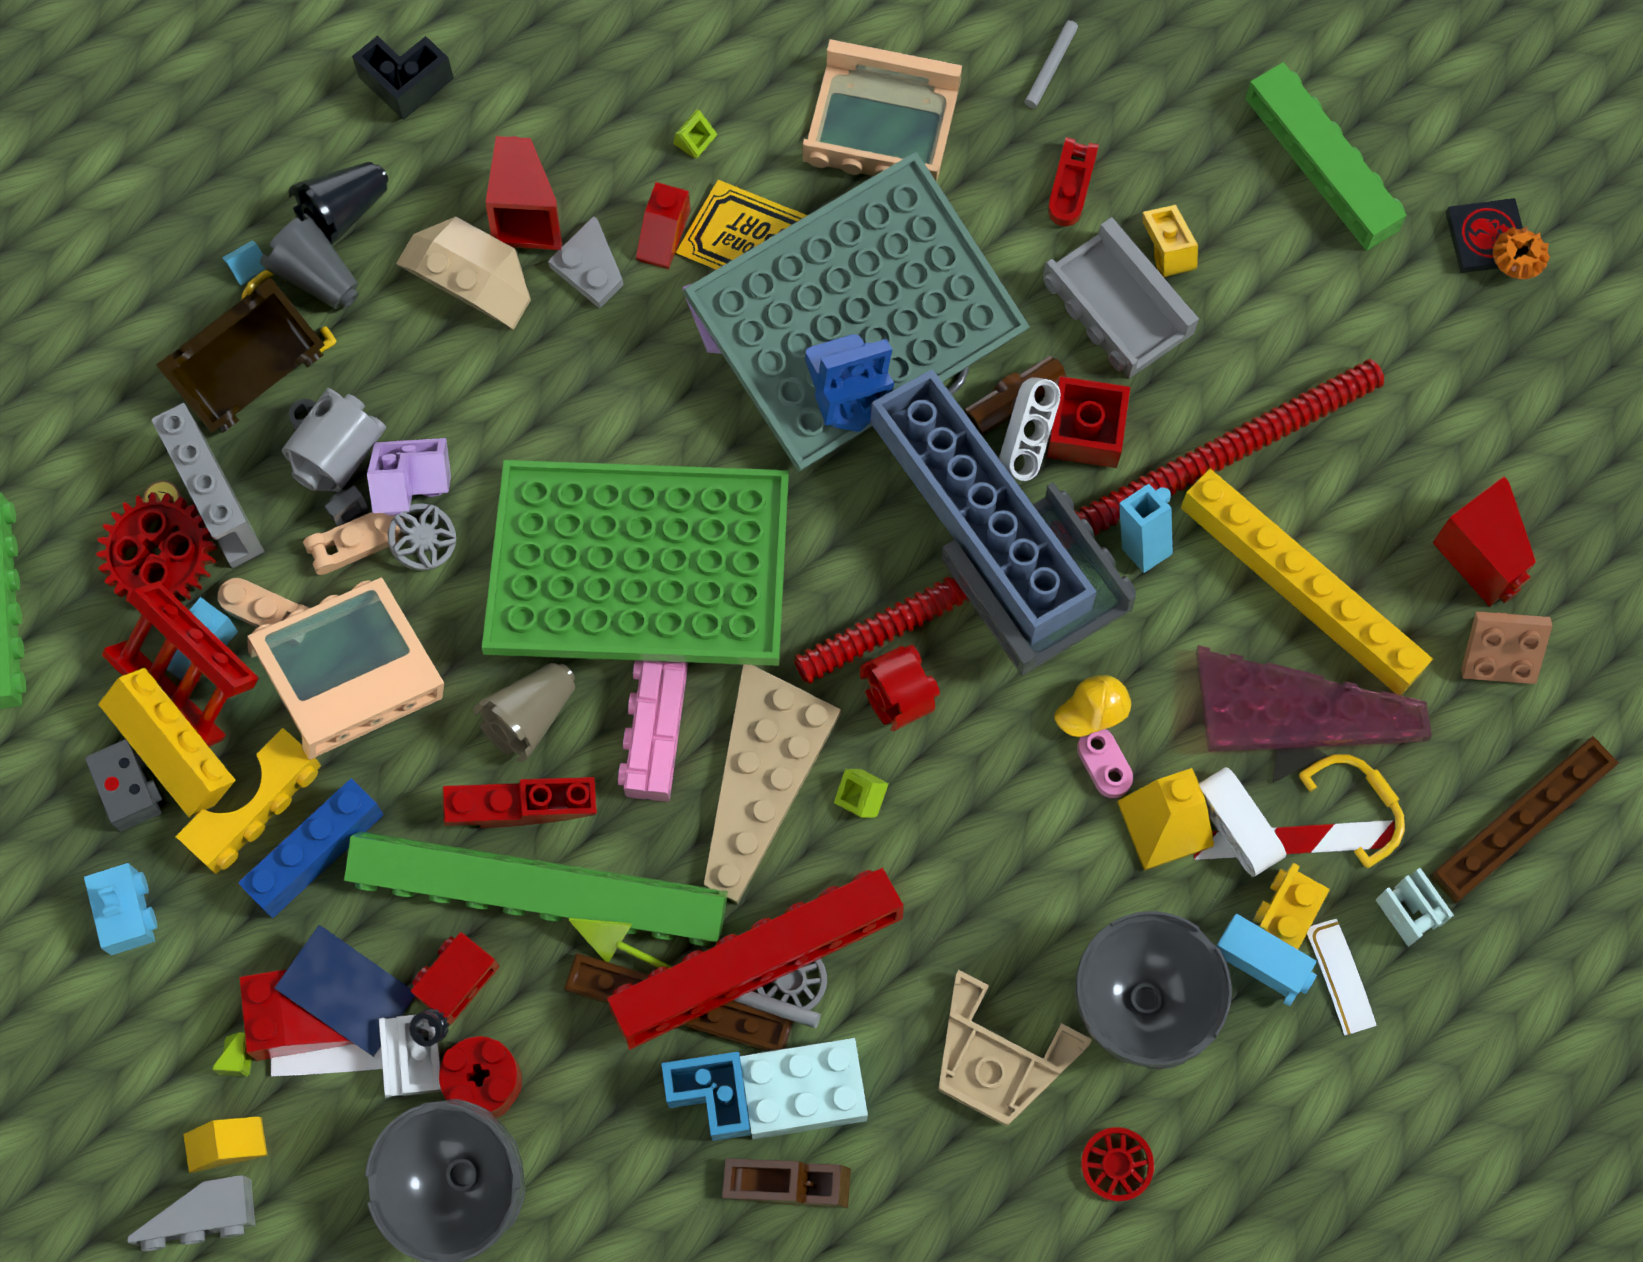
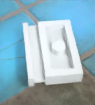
(406, 1065)

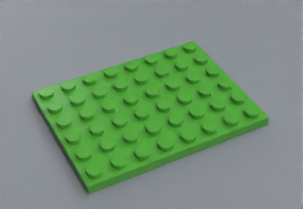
(638, 563)

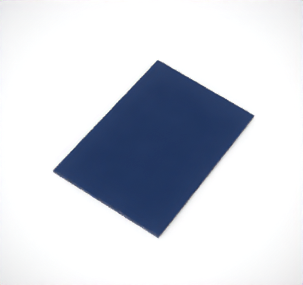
(344, 989)

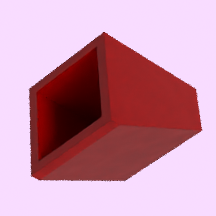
(520, 197)
(1489, 544)

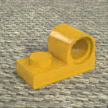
(1173, 242)

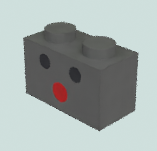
(124, 785)

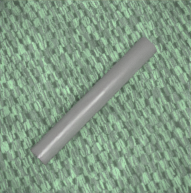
(1051, 64)
(780, 1009)

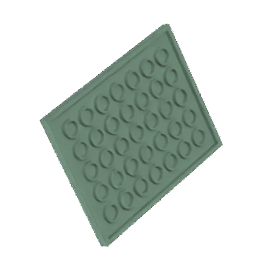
(870, 265)

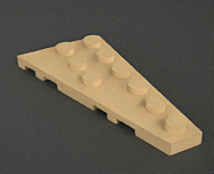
(768, 757)

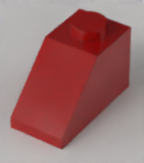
(663, 225)

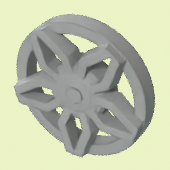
(421, 537)

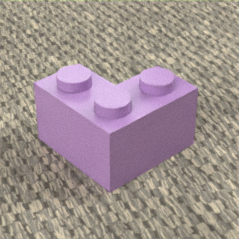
(405, 470)

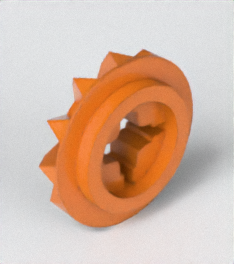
(1524, 266)

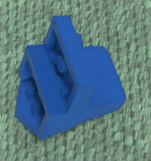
(849, 379)

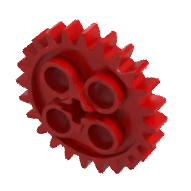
(133, 530)

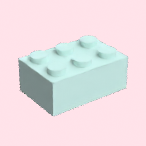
(803, 1088)

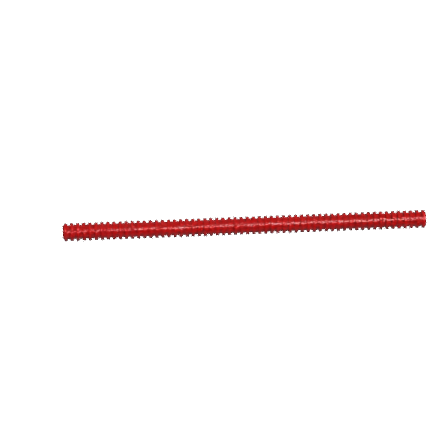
(1101, 514)

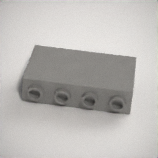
(1121, 299)
(207, 485)

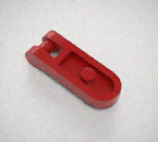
(1071, 182)

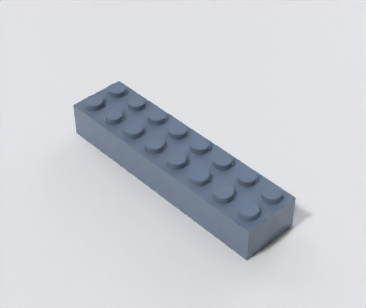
(982, 507)

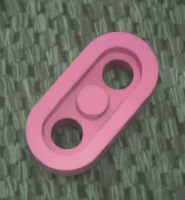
(1104, 761)

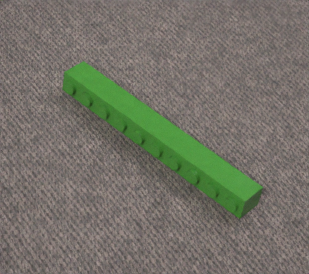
(534, 886)

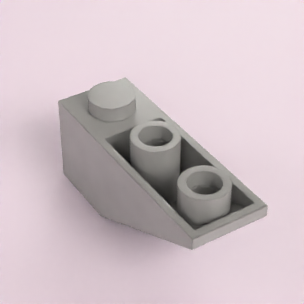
(209, 1208)

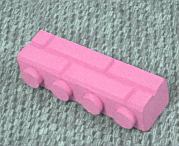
(654, 729)

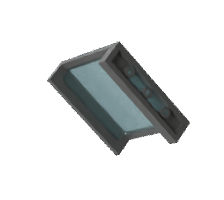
(1113, 597)

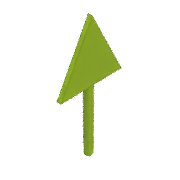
(608, 936)

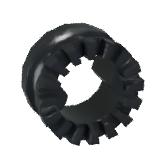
(436, 1020)

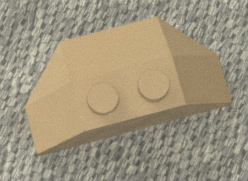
(469, 268)

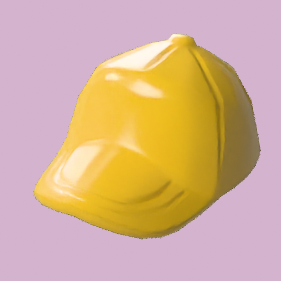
(1095, 706)

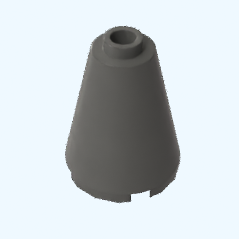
(311, 263)

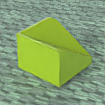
(861, 793)
(235, 1059)

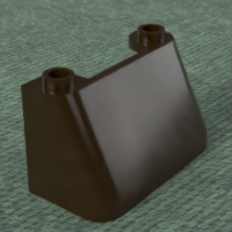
(241, 356)

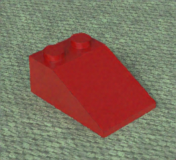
(279, 1025)

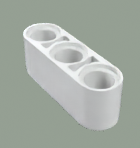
(1043, 418)
(1241, 822)

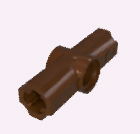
(998, 405)

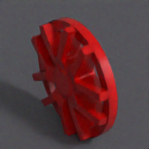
(1117, 1164)

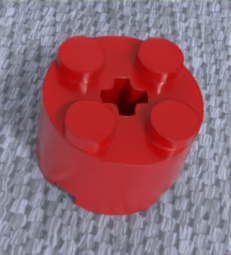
(899, 687)
(479, 1054)

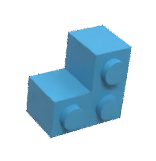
(711, 1081)

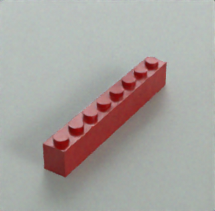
(755, 957)

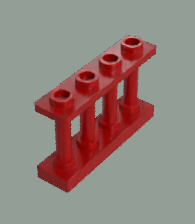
(197, 643)

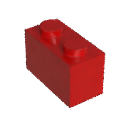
(454, 977)

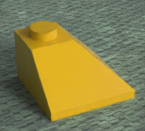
(1167, 819)

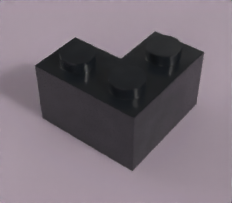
(406, 79)

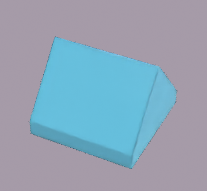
(245, 262)

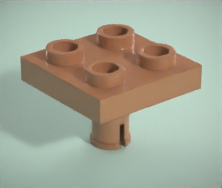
(1506, 647)

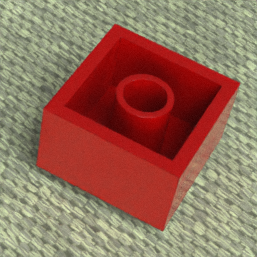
(1089, 422)

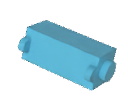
(1147, 526)
(1267, 958)

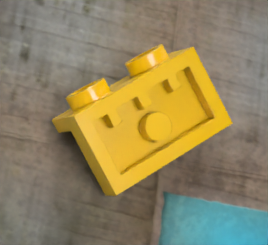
(1292, 906)

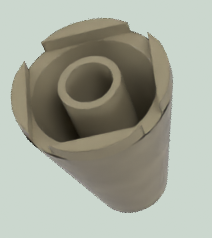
(525, 709)

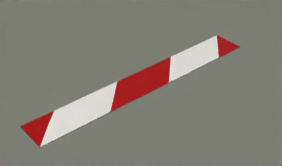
(1317, 838)

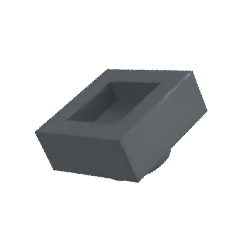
(346, 506)

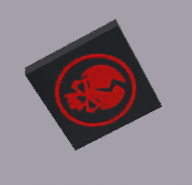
(1477, 228)

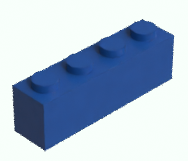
(311, 848)

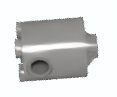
(332, 442)

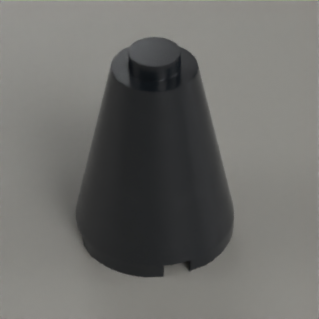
(339, 197)

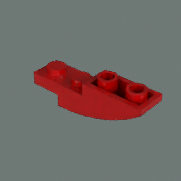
(519, 803)

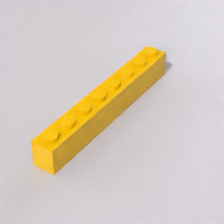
(1305, 582)

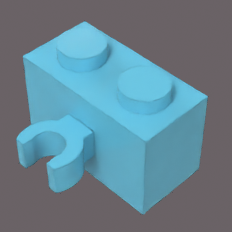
(121, 908)

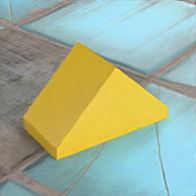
(224, 1143)

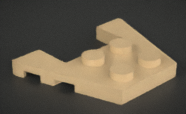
(991, 1071)

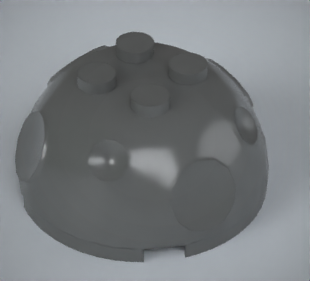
(1153, 989)
(445, 1181)

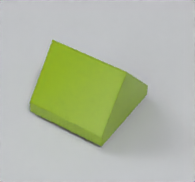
(695, 135)

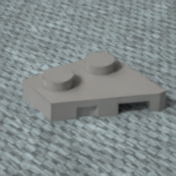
(589, 264)

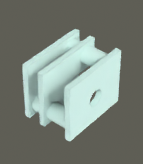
(1418, 895)

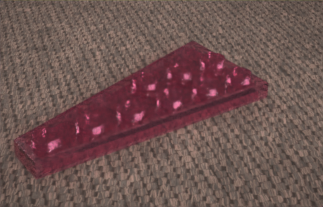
(1290, 708)

